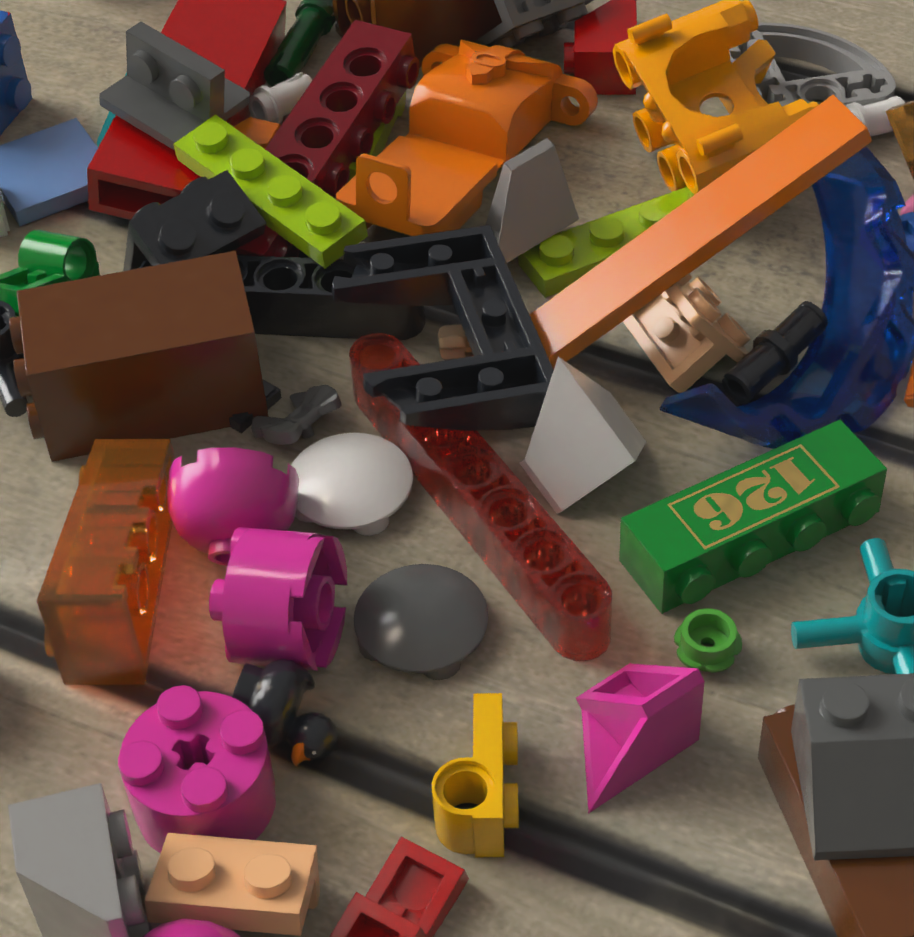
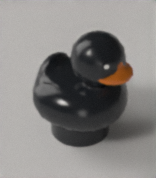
(276, 698)

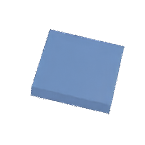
(46, 171)

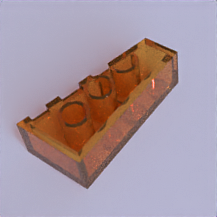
(110, 565)

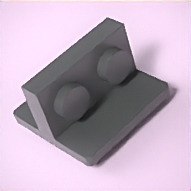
(169, 87)

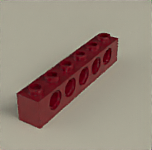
(340, 114)

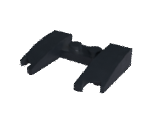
(462, 268)

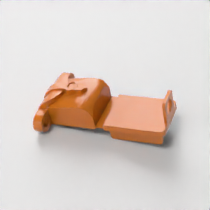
(461, 131)

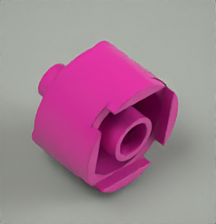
(280, 597)
(198, 768)

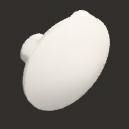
(352, 482)

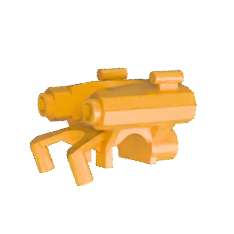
(684, 66)

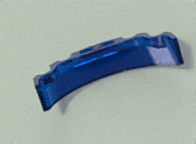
(870, 329)

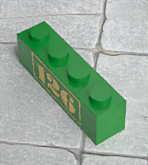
(751, 516)

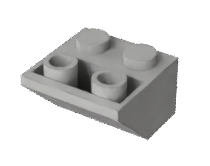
(78, 865)

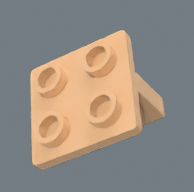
(686, 332)

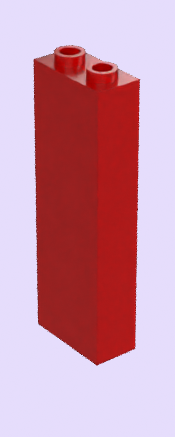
(233, 34)

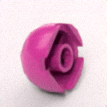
(228, 492)

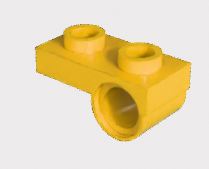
(479, 782)

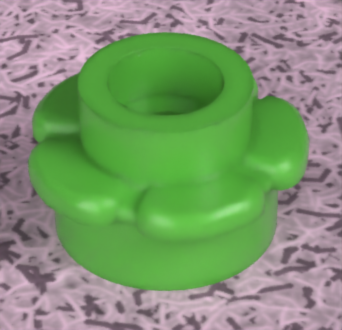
(711, 628)

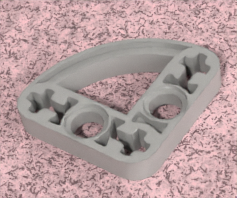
(858, 76)

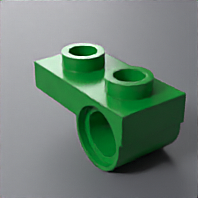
(48, 260)

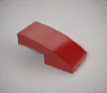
(406, 897)

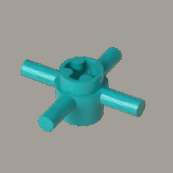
(881, 621)

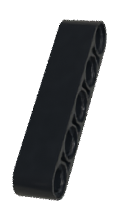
(296, 300)

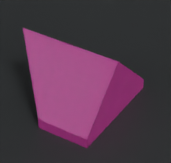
(637, 724)

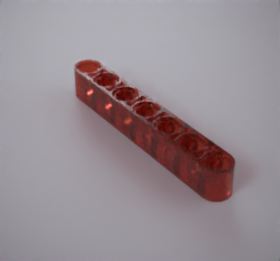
(494, 515)

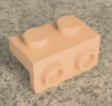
(234, 883)

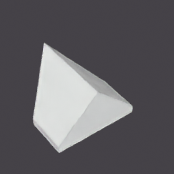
(578, 438)

